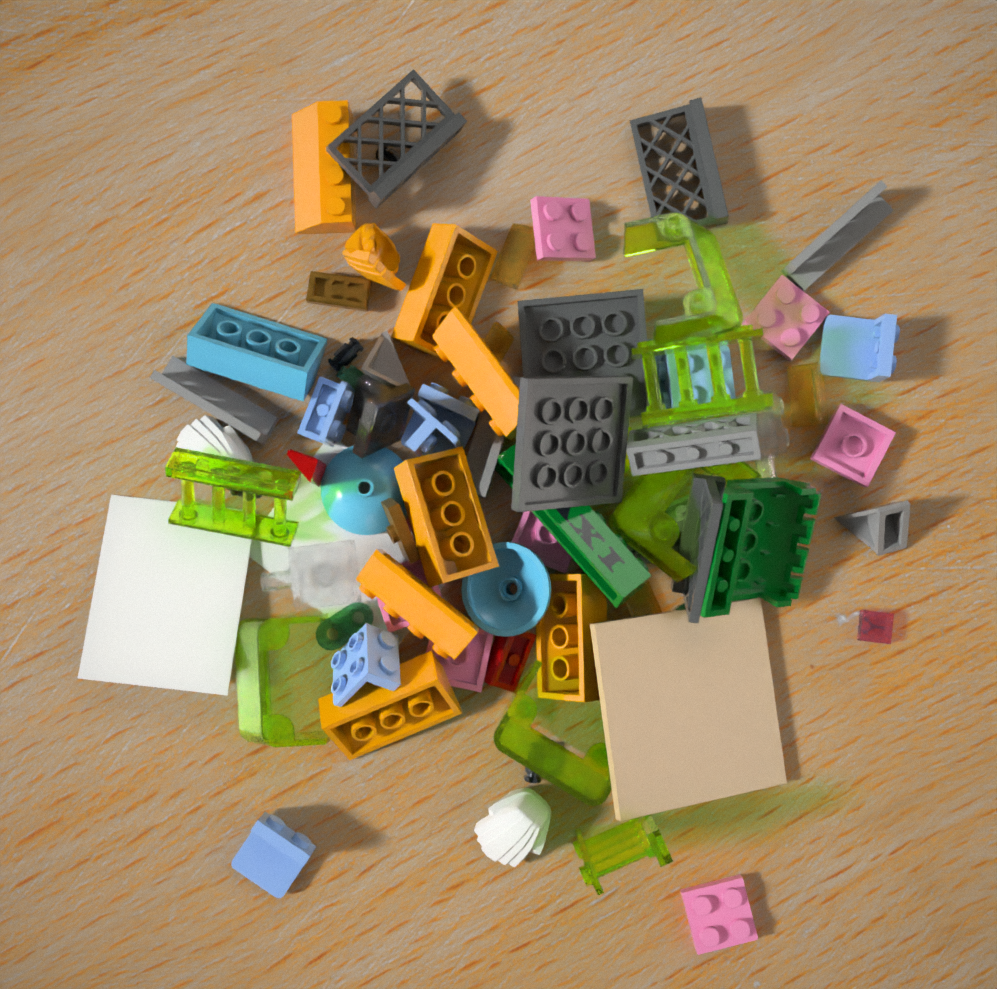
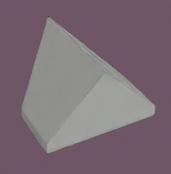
(384, 363)
(880, 527)

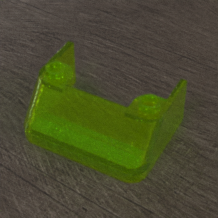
(711, 307)
(651, 531)
(255, 718)
(582, 778)

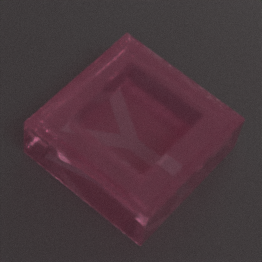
(875, 626)

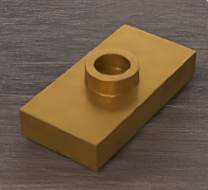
(339, 291)
(399, 530)

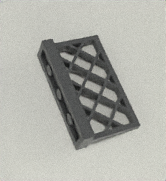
(420, 151)
(703, 156)
(699, 538)

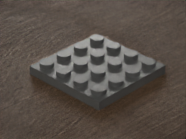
(586, 338)
(570, 441)

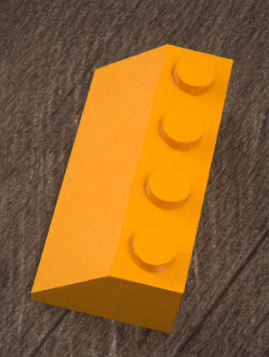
(321, 186)
(447, 275)
(480, 370)
(445, 516)
(416, 603)
(566, 639)
(383, 716)

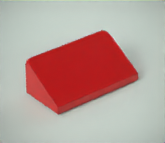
(309, 466)
(508, 660)

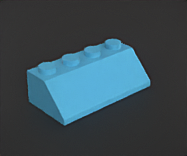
(255, 351)

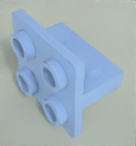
(426, 435)

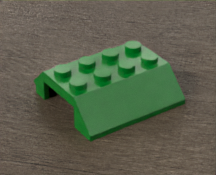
(759, 543)

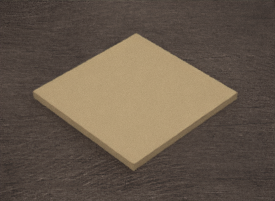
(687, 708)

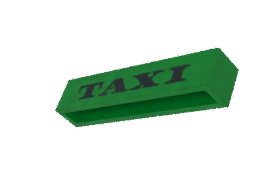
(589, 543)

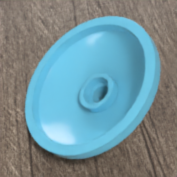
(341, 493)
(489, 595)

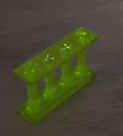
(721, 402)
(237, 475)
(619, 848)

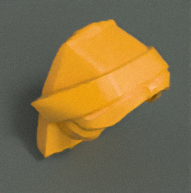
(374, 256)

